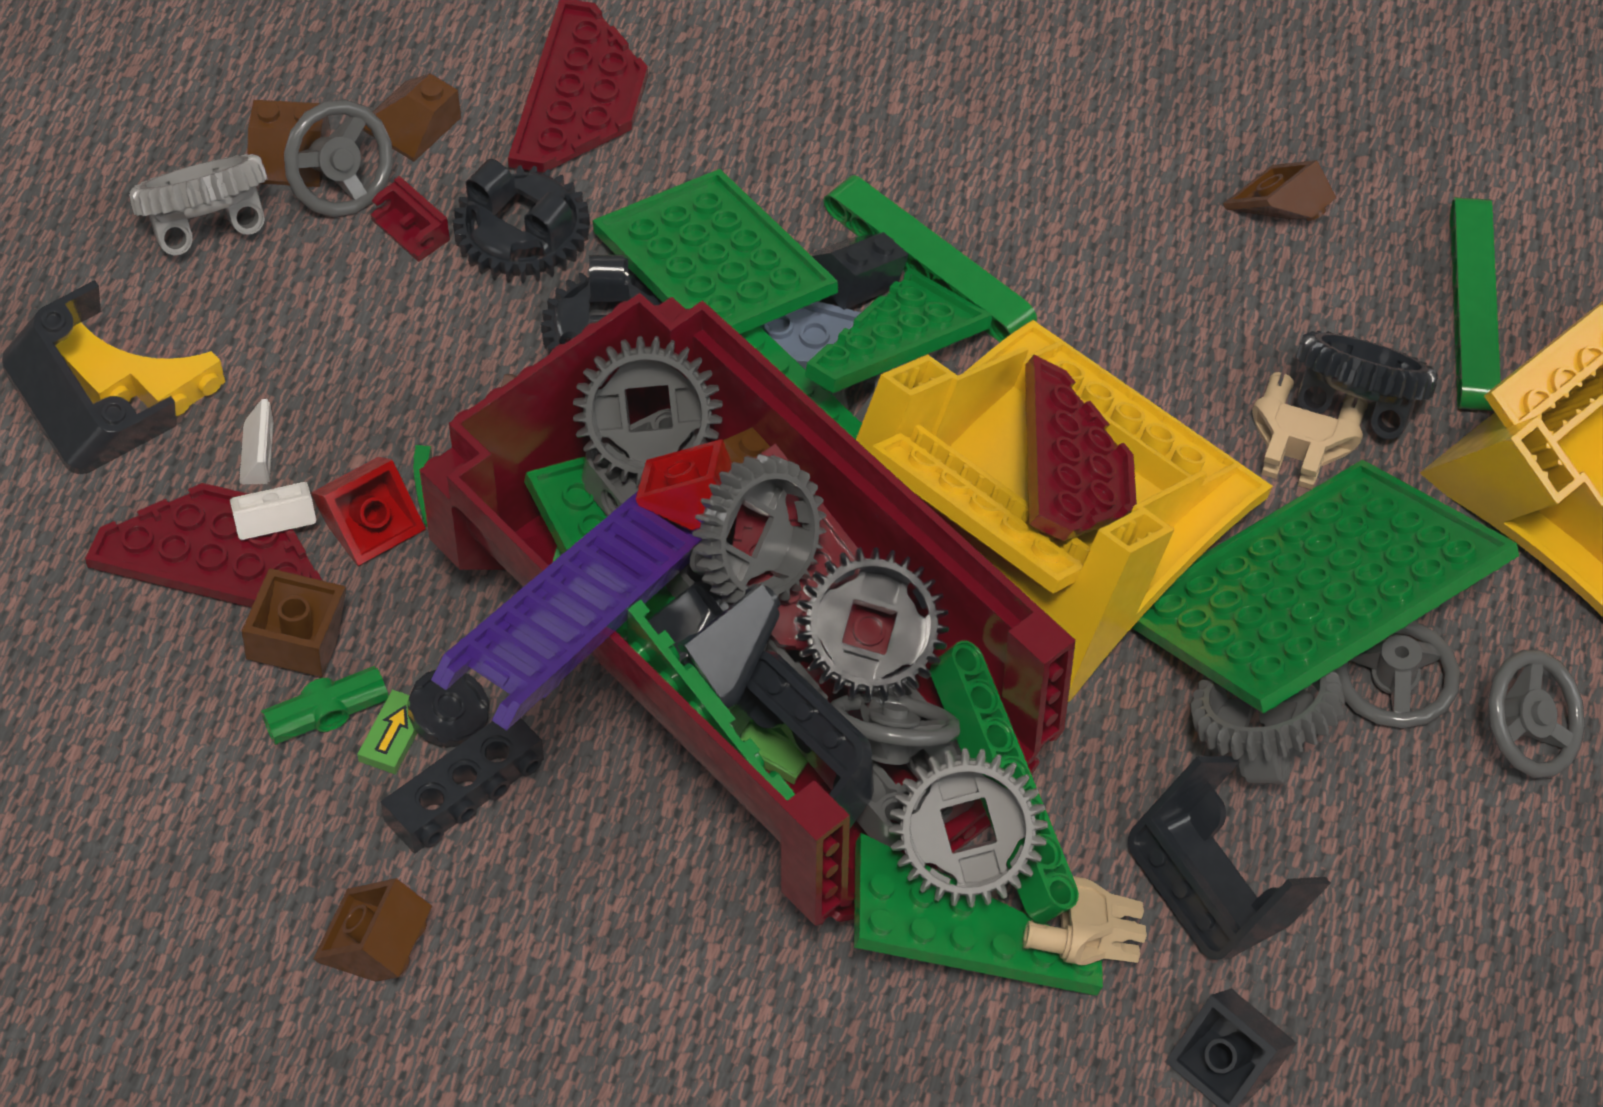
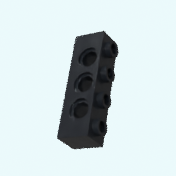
(438, 784)

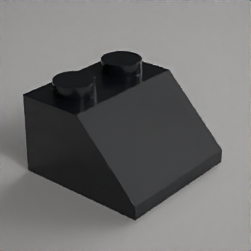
(862, 267)
(1230, 1050)

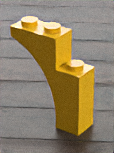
(113, 372)

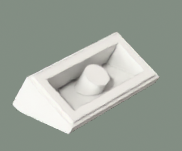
(257, 445)
(273, 510)

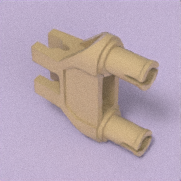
(1304, 433)
(1091, 928)

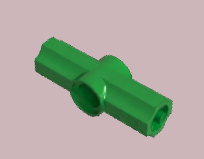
(324, 704)

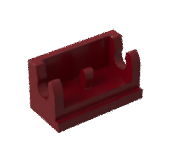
(410, 219)

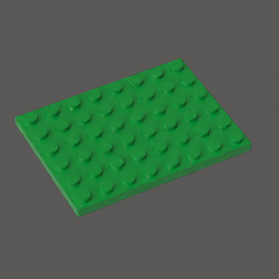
(1320, 584)

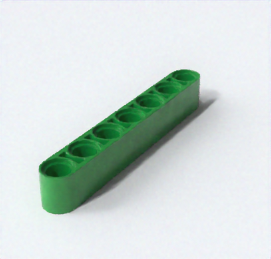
(870, 212)
(1474, 302)
(972, 698)

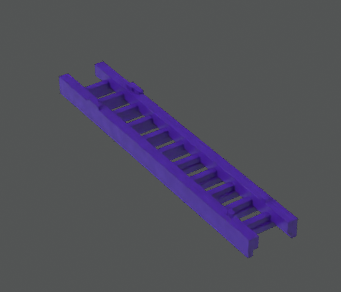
(570, 608)

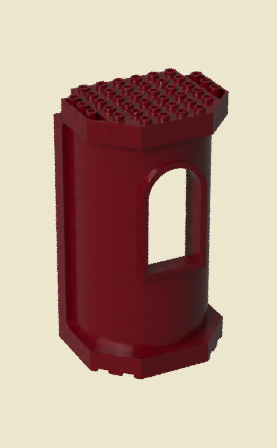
(490, 522)

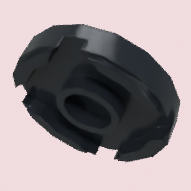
(449, 714)

